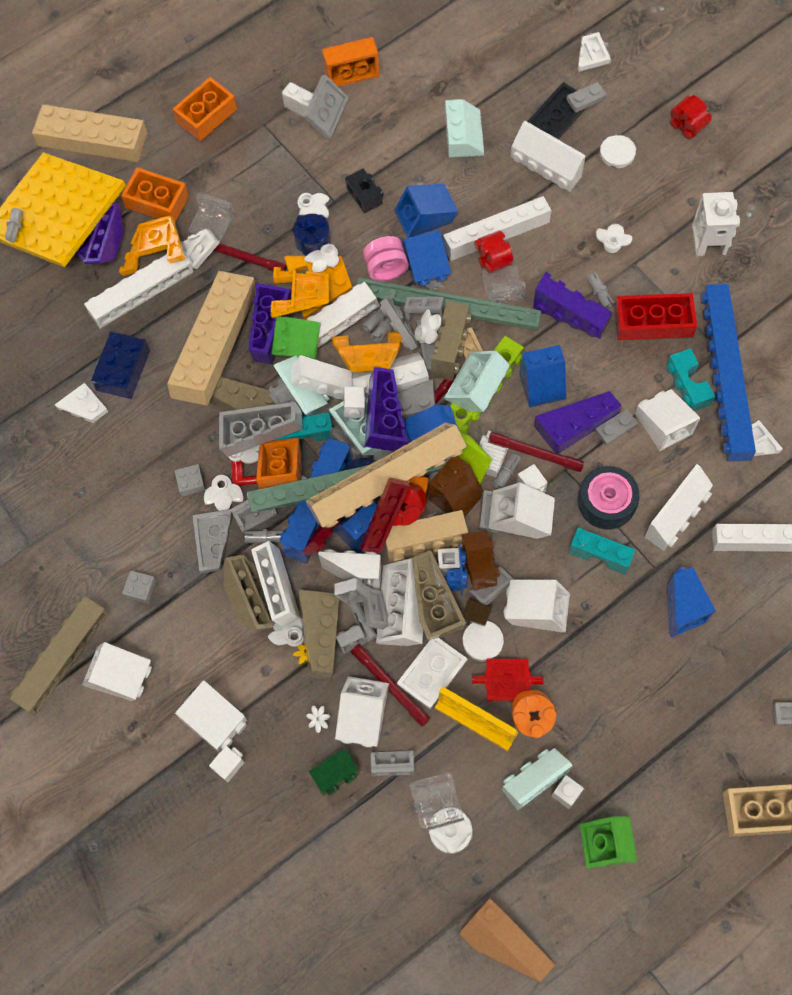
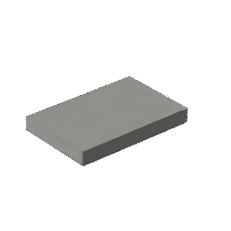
(326, 107)

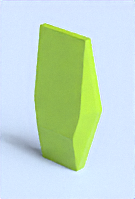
(475, 457)

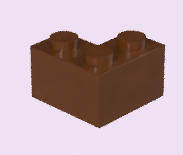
(480, 559)

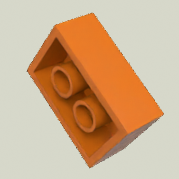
(351, 62)
(205, 109)
(155, 195)
(279, 463)

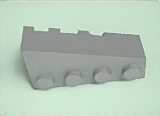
(257, 425)

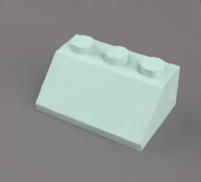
(463, 129)
(477, 380)
(308, 400)
(353, 428)
(536, 777)

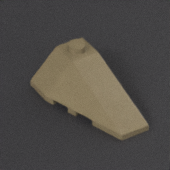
(436, 605)

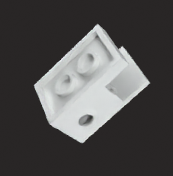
(715, 215)

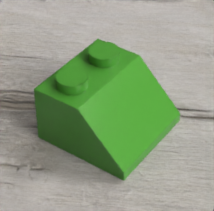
(295, 337)
(608, 842)

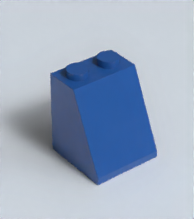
(425, 208)
(426, 258)
(543, 375)
(428, 420)
(354, 527)
(687, 602)

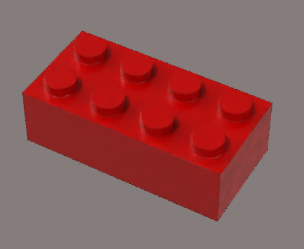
(655, 316)

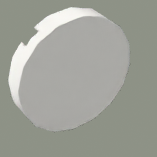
(617, 151)
(483, 641)
(452, 837)

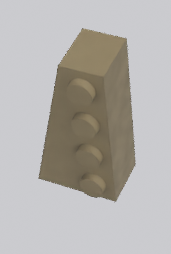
(450, 338)
(236, 395)

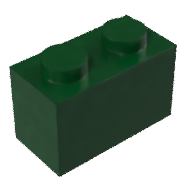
(334, 772)

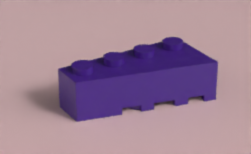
(570, 307)
(263, 324)
(384, 419)
(575, 421)

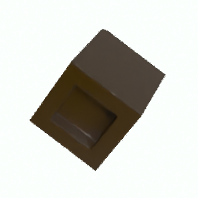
(476, 613)

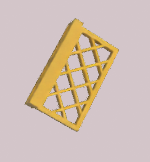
(475, 719)

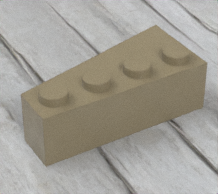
(319, 628)

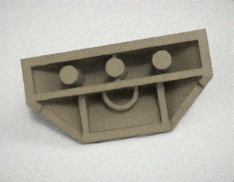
(246, 593)

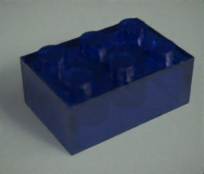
(120, 365)

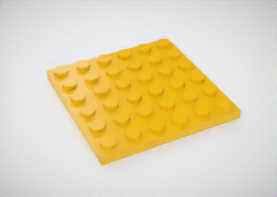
(58, 207)

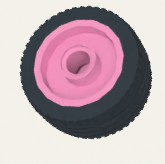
(608, 497)

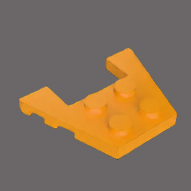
(152, 238)
(338, 279)
(307, 291)
(366, 357)

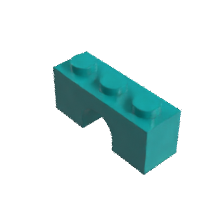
(693, 394)
(314, 427)
(612, 553)

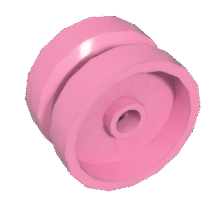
(385, 258)

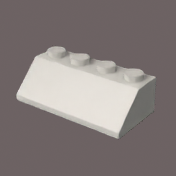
(548, 156)
(408, 372)
(679, 509)
(400, 606)

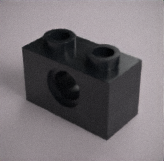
(361, 181)

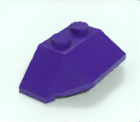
(104, 239)

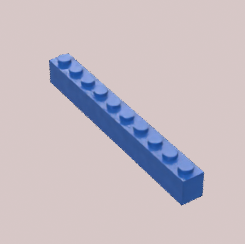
(728, 375)

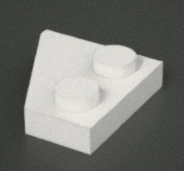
(592, 52)
(199, 247)
(83, 404)
(764, 441)

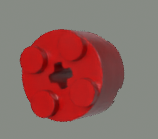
(690, 116)
(494, 252)
(416, 505)

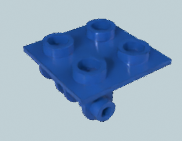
(457, 578)

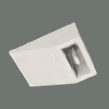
(351, 565)

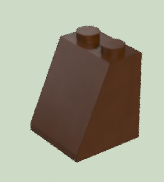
(455, 487)

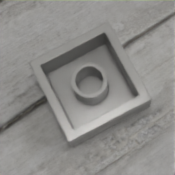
(189, 480)
(139, 587)
(352, 591)
(350, 638)

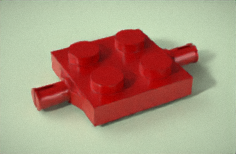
(506, 679)

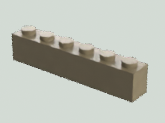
(59, 656)

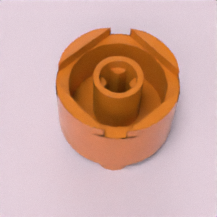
(536, 724)

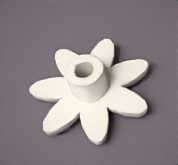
(318, 718)

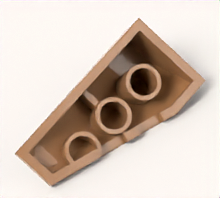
(501, 939)

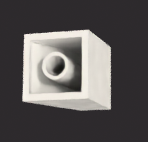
(667, 419)
(522, 511)
(537, 604)
(117, 672)
(361, 711)
(211, 717)

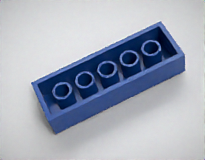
(302, 524)

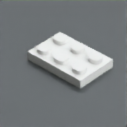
(430, 671)

